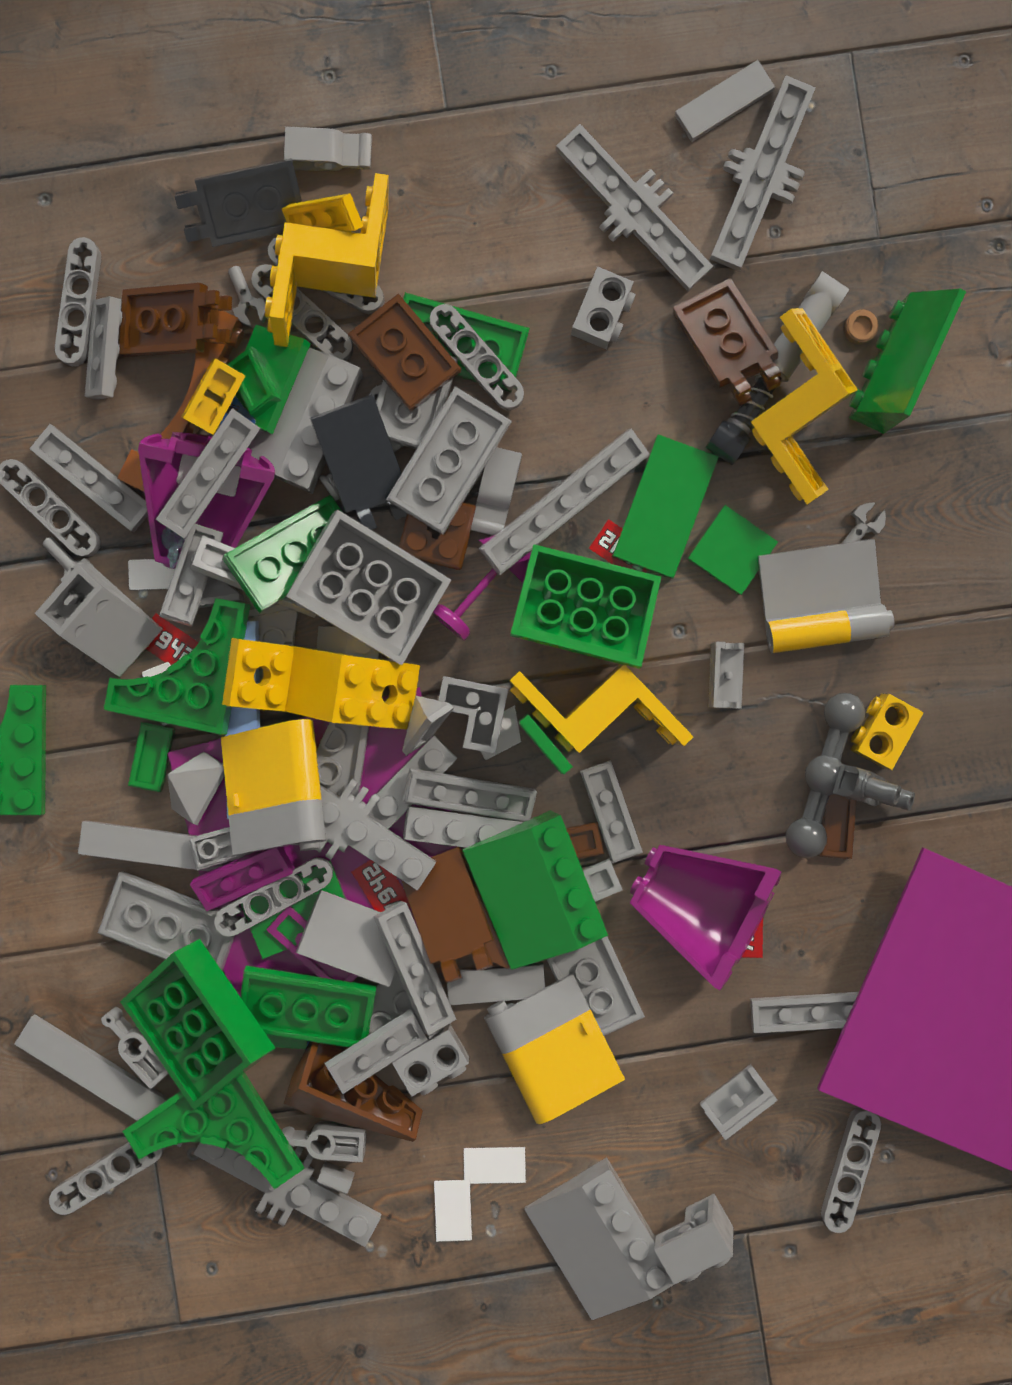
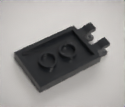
(241, 202)
(359, 457)

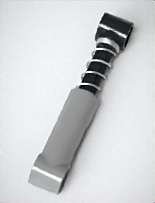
(819, 305)

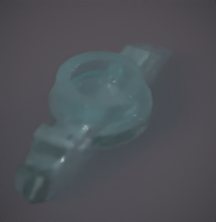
(172, 542)

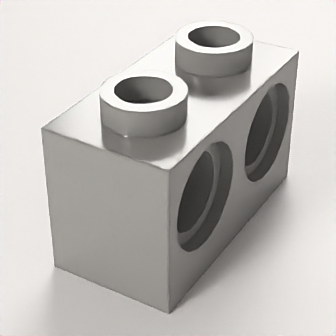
(597, 306)
(436, 1067)

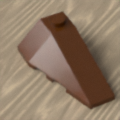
(367, 1106)

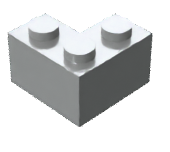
(483, 705)
(696, 1243)

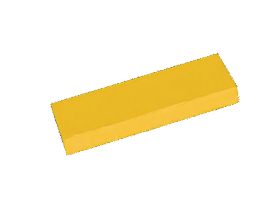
(329, 212)

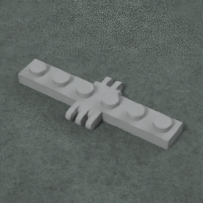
(763, 173)
(634, 207)
(349, 825)
(299, 1193)

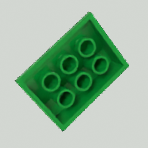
(904, 358)
(586, 606)
(535, 891)
(196, 1023)

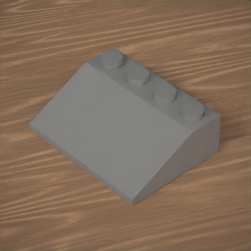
(293, 447)
(368, 587)
(600, 1241)

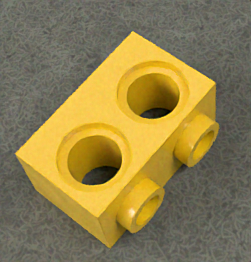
(213, 396)
(893, 736)

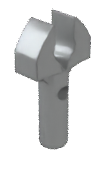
(245, 298)
(860, 526)
(62, 556)

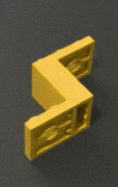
(327, 260)
(803, 406)
(320, 684)
(601, 709)

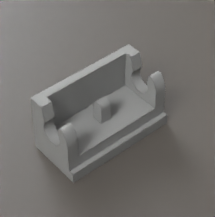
(726, 675)
(738, 1101)

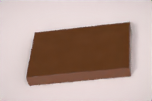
(404, 352)

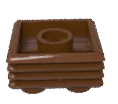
(445, 551)

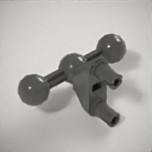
(828, 776)

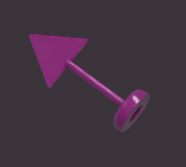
(452, 620)

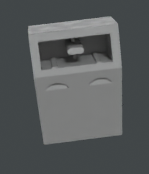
(98, 619)

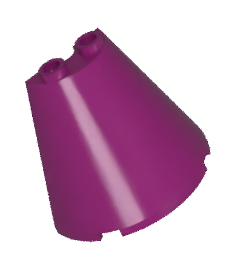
(228, 514)
(704, 906)

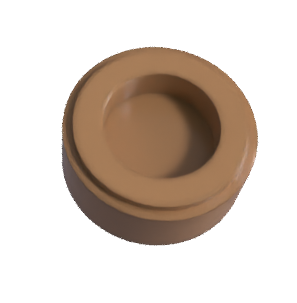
(861, 326)

